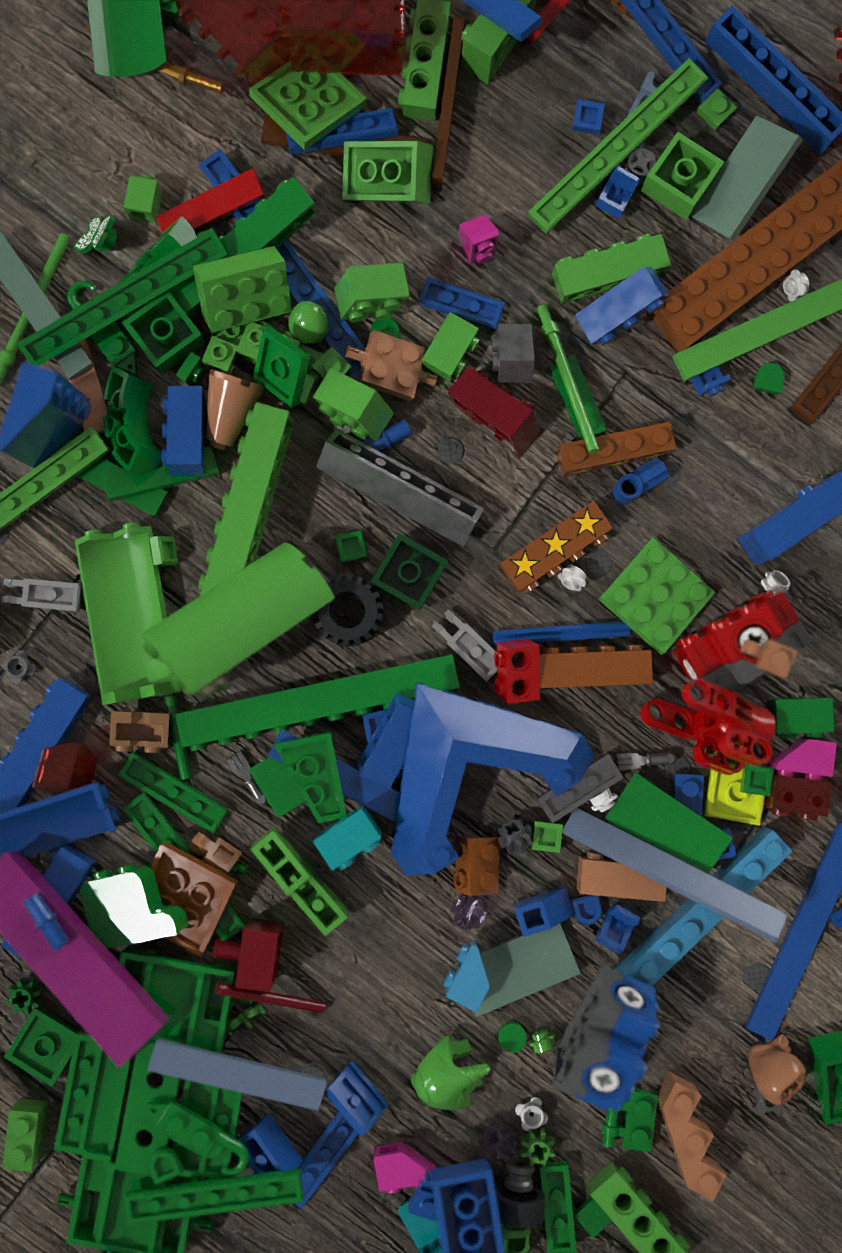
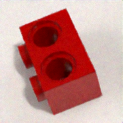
(524, 669)

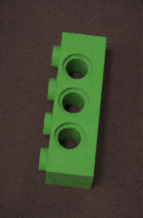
(433, 17)
(615, 1181)

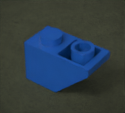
(543, 911)

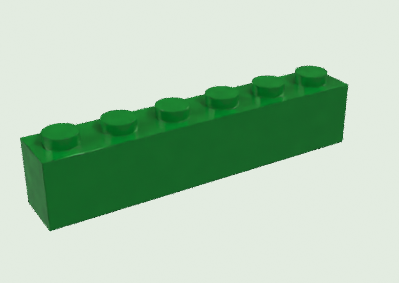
(265, 227)

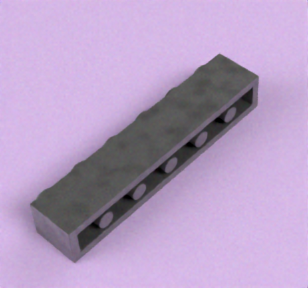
(399, 487)

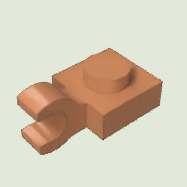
(772, 657)
(218, 854)

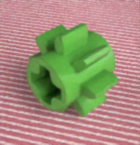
(540, 1154)

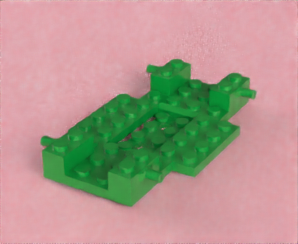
(97, 1097)

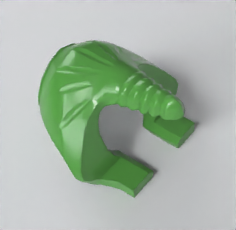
(444, 1084)

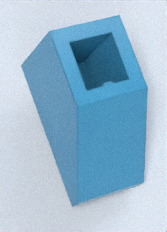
(469, 980)

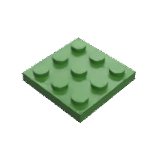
(307, 103)
(656, 596)

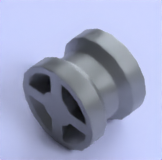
(643, 160)
(519, 1175)

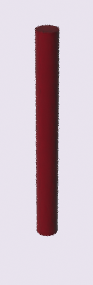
(270, 998)

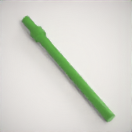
(551, 333)
(7, 356)

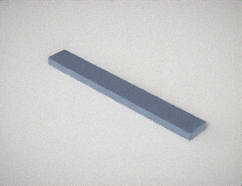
(676, 875)

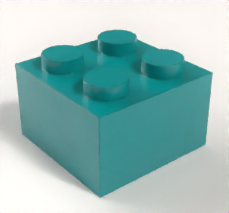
(348, 837)

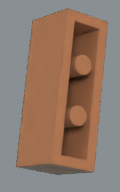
(612, 879)

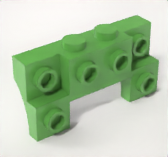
(245, 343)

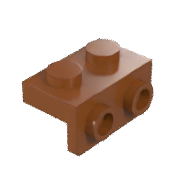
(477, 865)

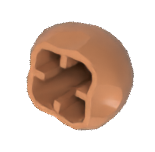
(776, 1071)

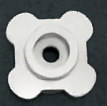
(795, 285)
(573, 578)
(775, 581)
(603, 800)
(535, 1121)

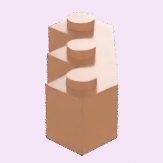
(689, 1136)

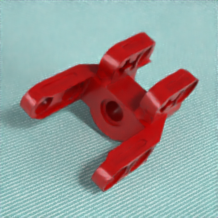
(722, 725)

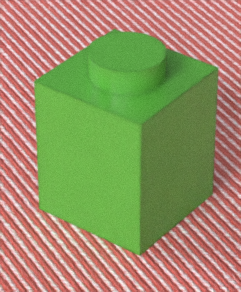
(143, 198)

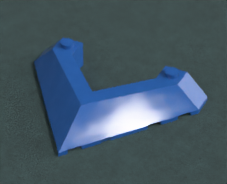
(445, 736)

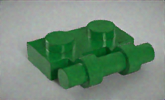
(638, 1122)

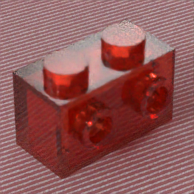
(799, 796)

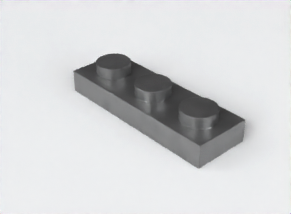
(597, 778)

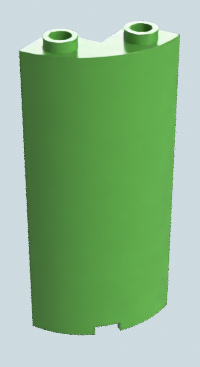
(121, 603)
(236, 618)

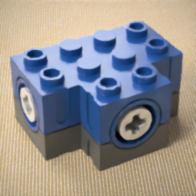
(606, 1041)

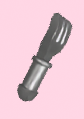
(632, 761)
(241, 768)

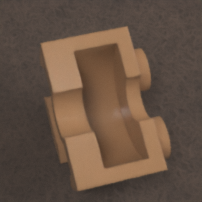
(139, 729)

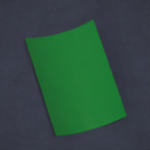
(126, 36)

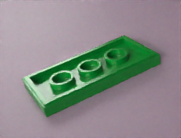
(667, 824)

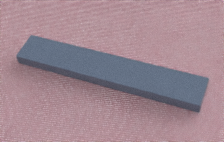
(237, 1074)

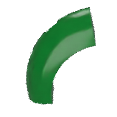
(172, 238)
(127, 421)

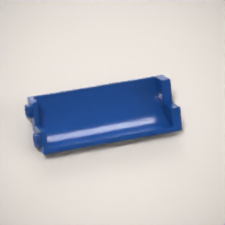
(58, 820)

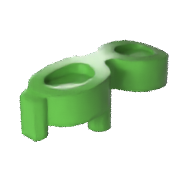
(243, 1017)

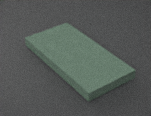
(746, 177)
(525, 966)

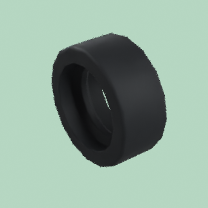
(520, 1208)

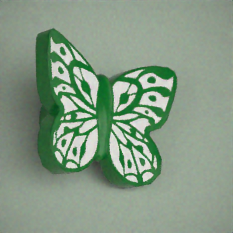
(98, 236)

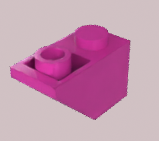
(479, 239)
(808, 757)
(399, 1167)

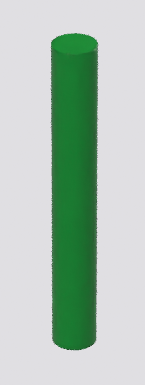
(181, 752)

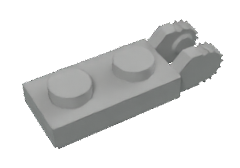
(46, 594)
(469, 646)

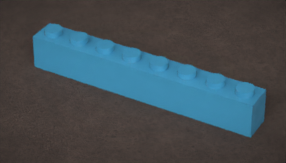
(693, 921)

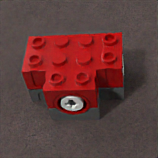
(716, 651)

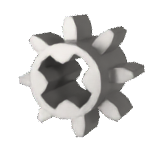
(515, 836)

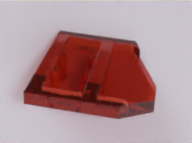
(64, 768)

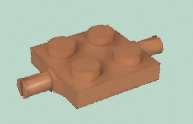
(391, 365)

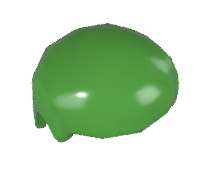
(308, 322)

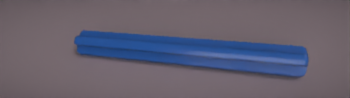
(564, 633)

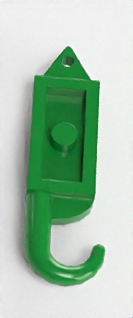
(110, 338)
(196, 1133)

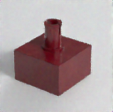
(256, 954)

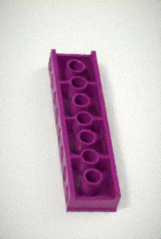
(81, 972)

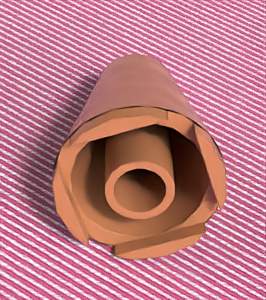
(228, 407)

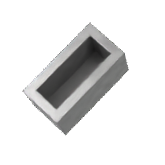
(514, 353)

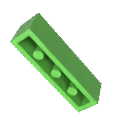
(605, 269)

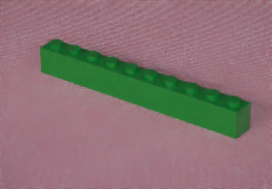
(312, 702)

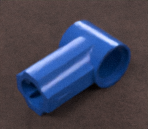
(640, 480)

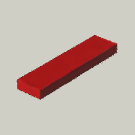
(216, 202)

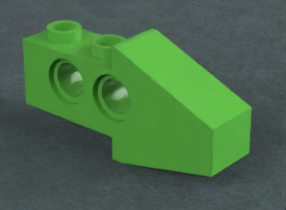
(299, 880)

